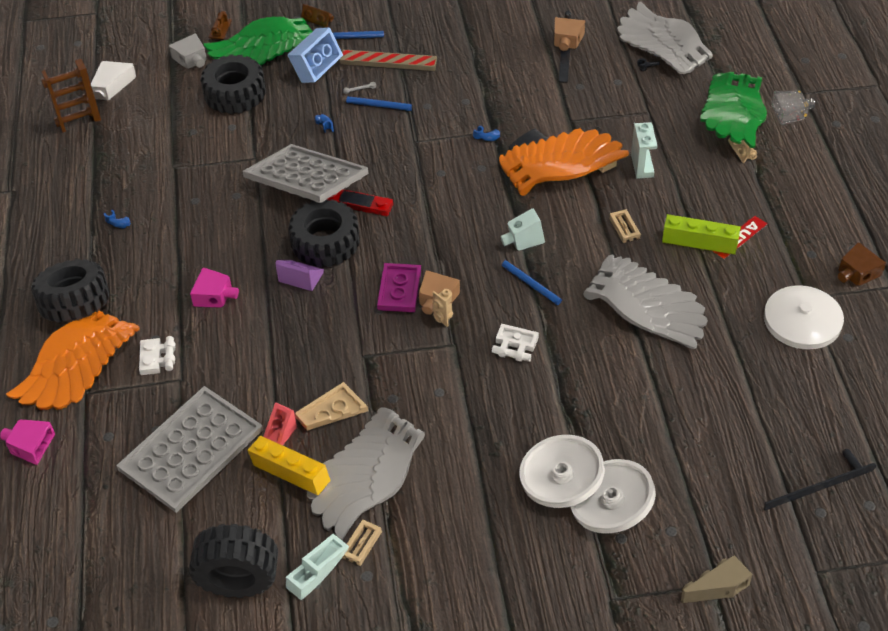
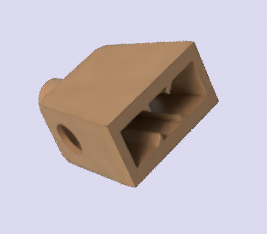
(568, 33)
(437, 283)

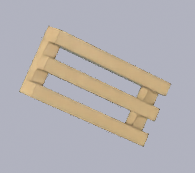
(636, 234)
(371, 527)

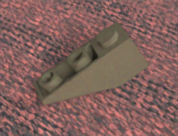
(721, 582)

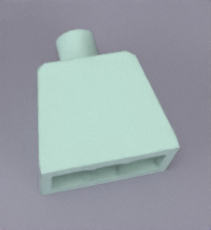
(524, 231)

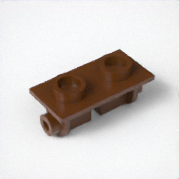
(316, 15)
(220, 27)

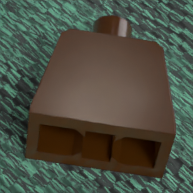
(860, 266)

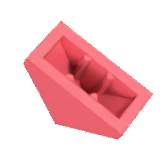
(281, 424)

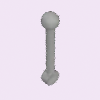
(372, 85)

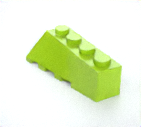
(701, 234)

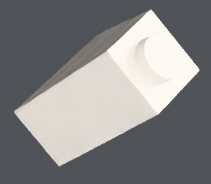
(111, 78)

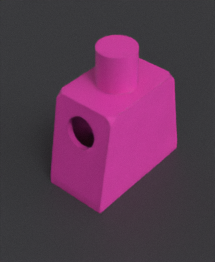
(212, 289)
(28, 439)

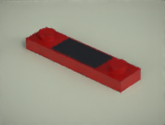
(364, 202)

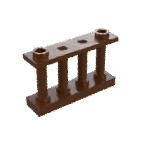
(83, 85)

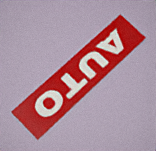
(747, 230)

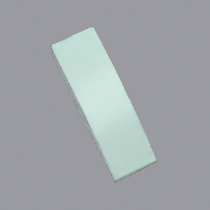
(316, 566)

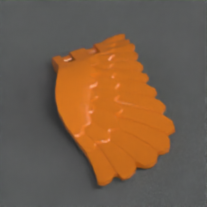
(560, 158)
(72, 361)

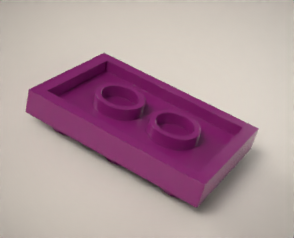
(399, 287)

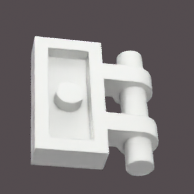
(517, 338)
(151, 355)

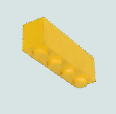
(289, 465)

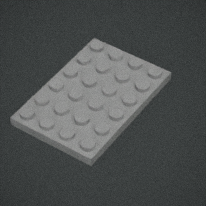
(305, 173)
(189, 448)

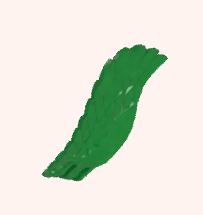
(262, 39)
(733, 108)

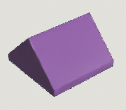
(298, 274)

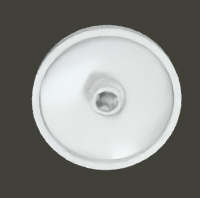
(803, 317)
(562, 471)
(620, 500)

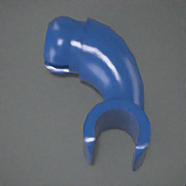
(325, 120)
(491, 136)
(119, 223)

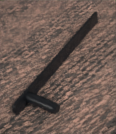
(564, 61)
(858, 471)

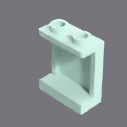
(643, 141)

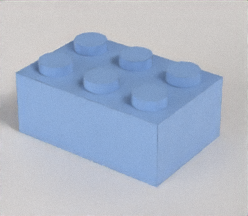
(315, 55)

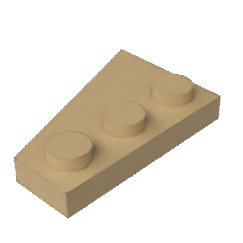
(331, 407)

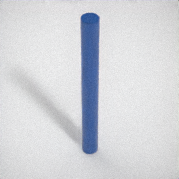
(365, 34)
(378, 103)
(531, 282)

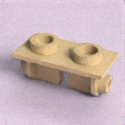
(743, 151)
(442, 307)

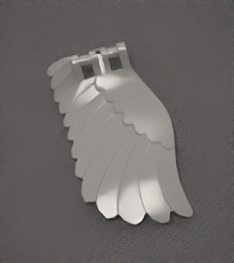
(665, 38)
(648, 301)
(366, 471)

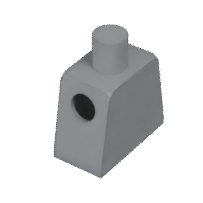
(189, 52)

